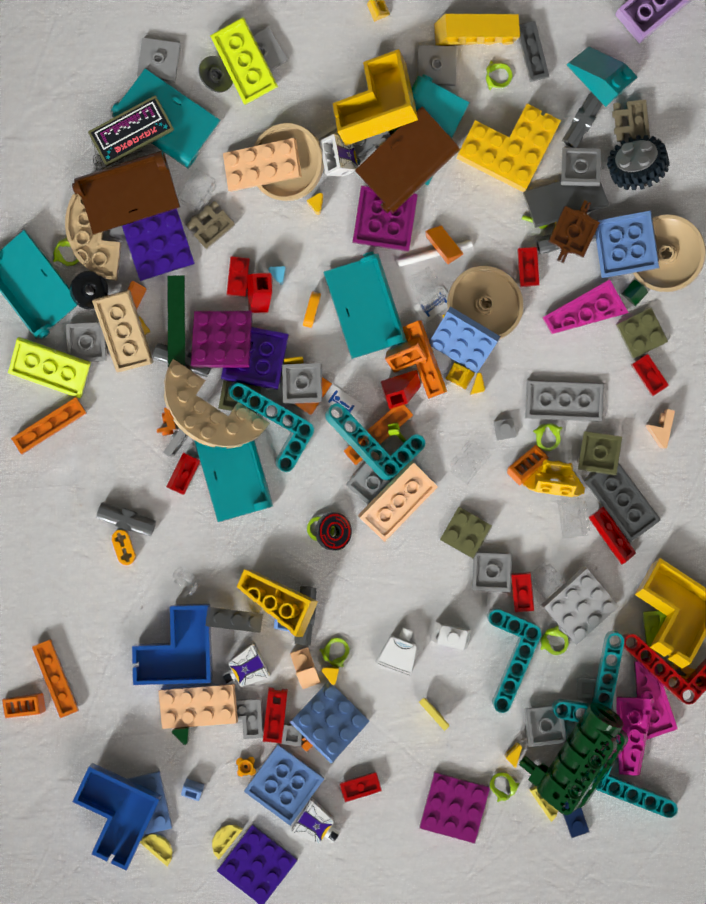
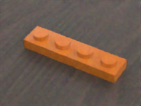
(427, 369)
(49, 425)
(380, 429)
(55, 678)

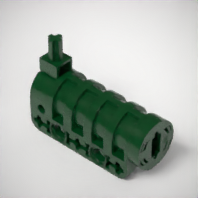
(580, 760)

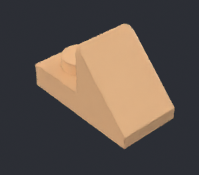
(662, 434)
(305, 668)

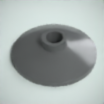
(215, 67)

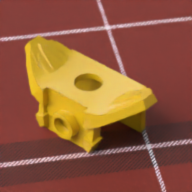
(568, 484)

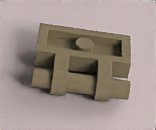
(637, 119)
(212, 230)

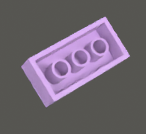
(646, 16)

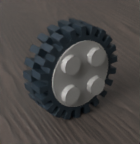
(638, 162)

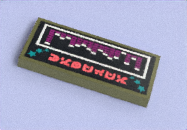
(131, 131)

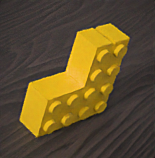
(383, 106)
(512, 157)
(685, 611)

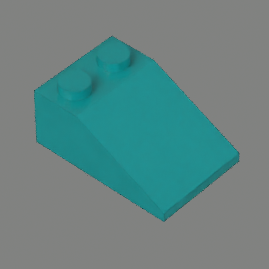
(602, 74)

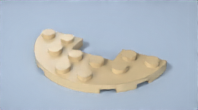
(90, 249)
(202, 420)

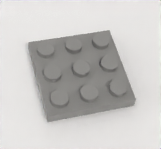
(580, 605)

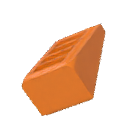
(516, 476)
(36, 705)

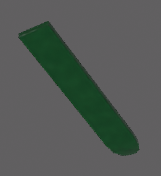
(176, 318)

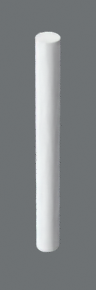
(429, 254)

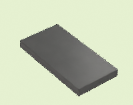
(548, 201)
(623, 502)

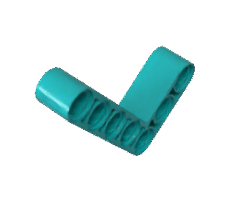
(277, 418)
(372, 445)
(516, 657)
(600, 686)
(639, 798)

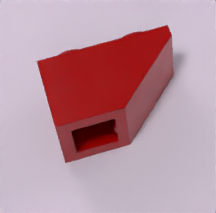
(259, 292)
(400, 388)

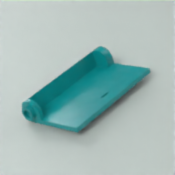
(441, 104)
(189, 120)
(34, 296)
(372, 316)
(239, 480)

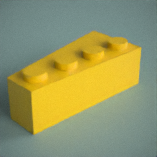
(476, 29)
(283, 603)

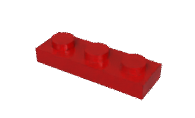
(612, 535)

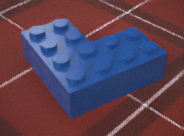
(185, 658)
(125, 807)

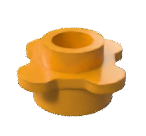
(246, 771)

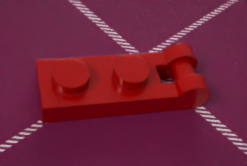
(275, 716)

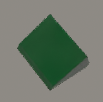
(635, 292)
(182, 734)

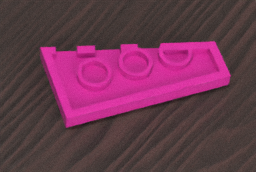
(589, 308)
(647, 686)
(636, 718)

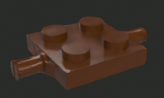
(573, 231)

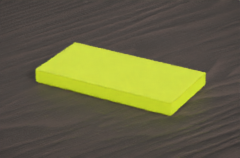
(244, 61)
(49, 367)

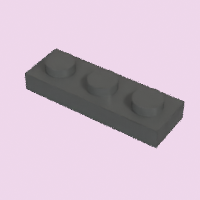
(533, 51)
(234, 619)

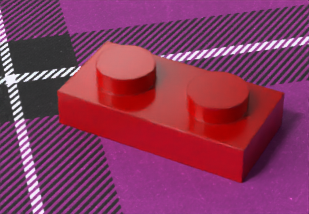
(528, 267)
(238, 276)
(650, 375)
(183, 473)
(522, 592)
(360, 786)

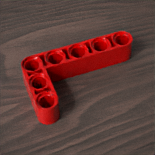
(668, 672)

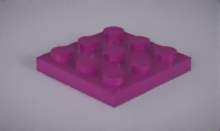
(381, 229)
(221, 339)
(454, 807)

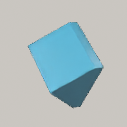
(278, 273)

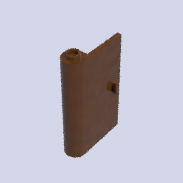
(407, 161)
(129, 186)

